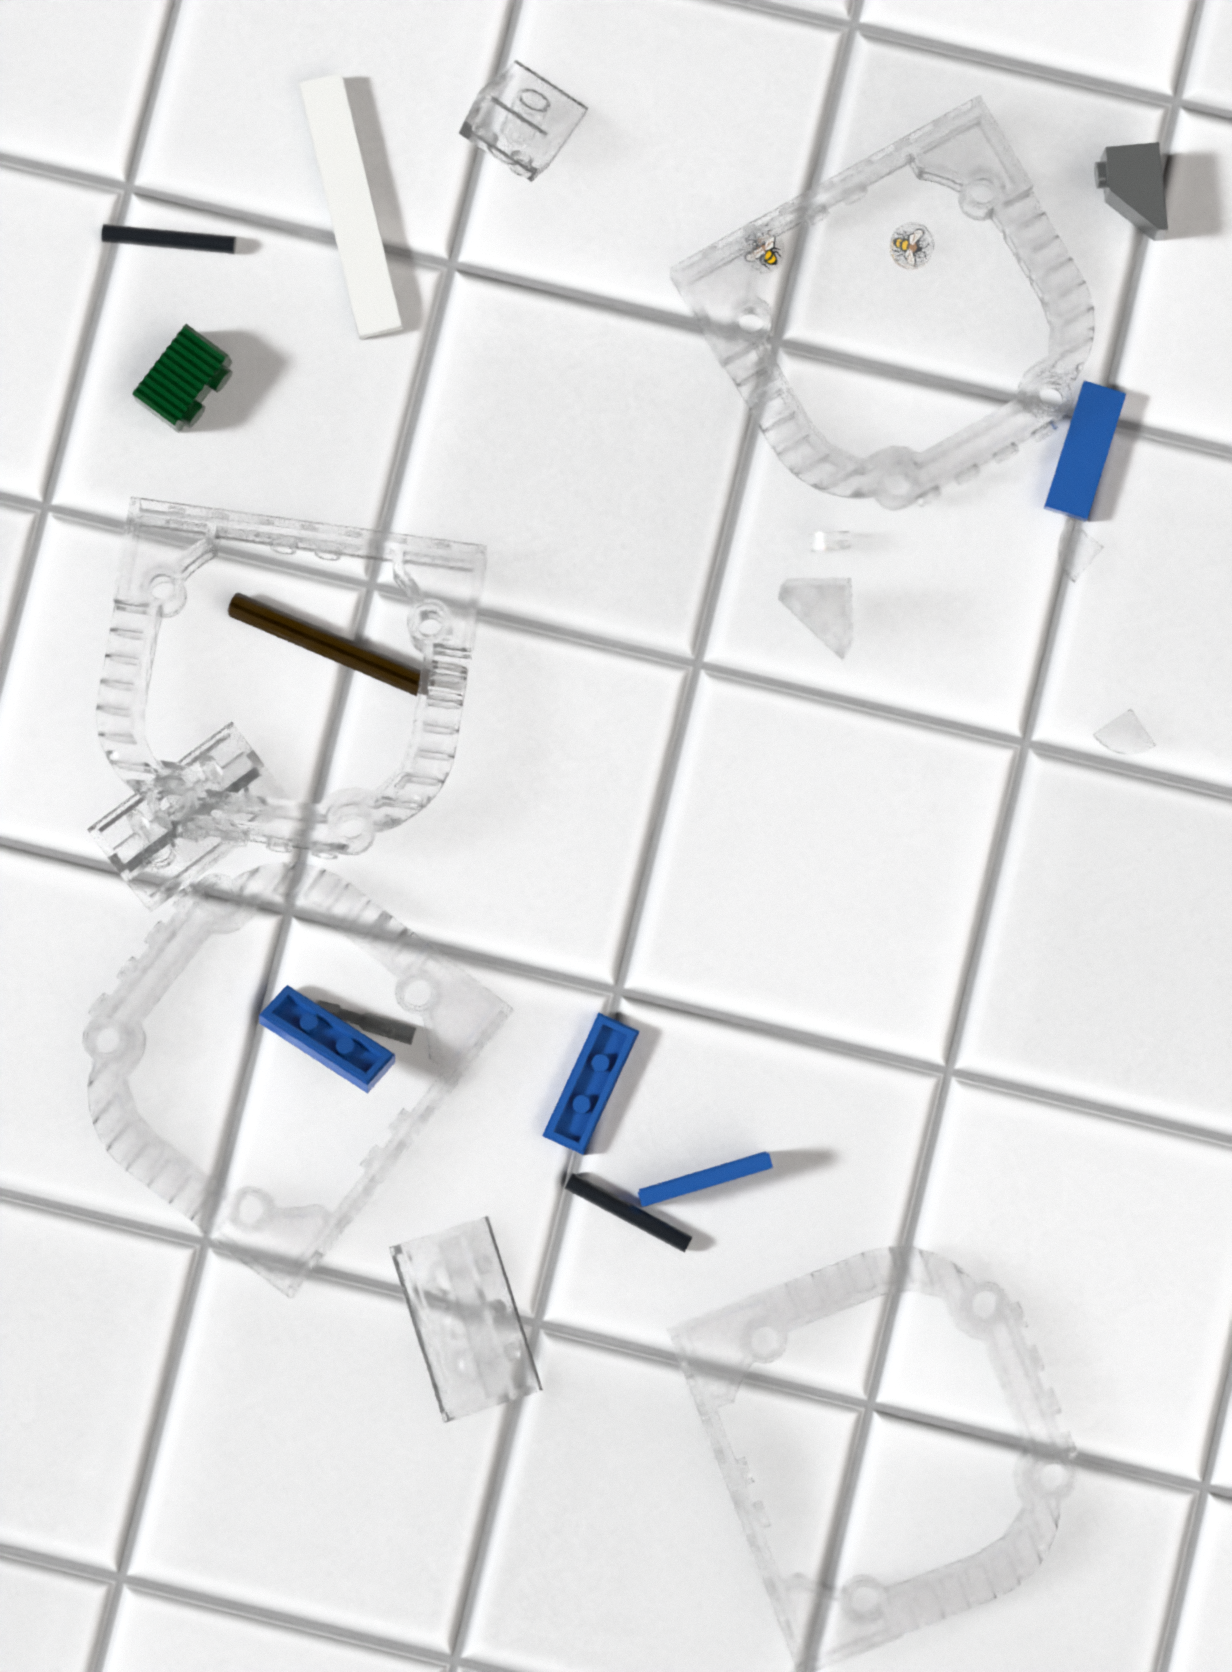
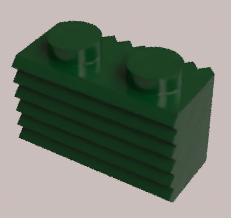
(183, 379)

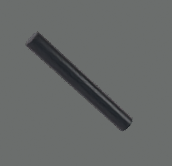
(168, 239)
(628, 1212)

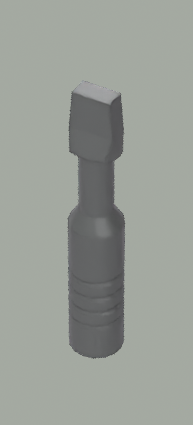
(373, 1023)

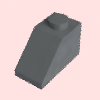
(1134, 186)

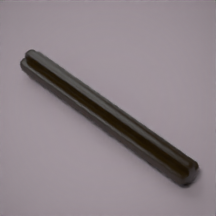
(324, 643)

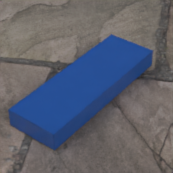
(1084, 451)
(327, 1038)
(590, 1083)
(705, 1178)

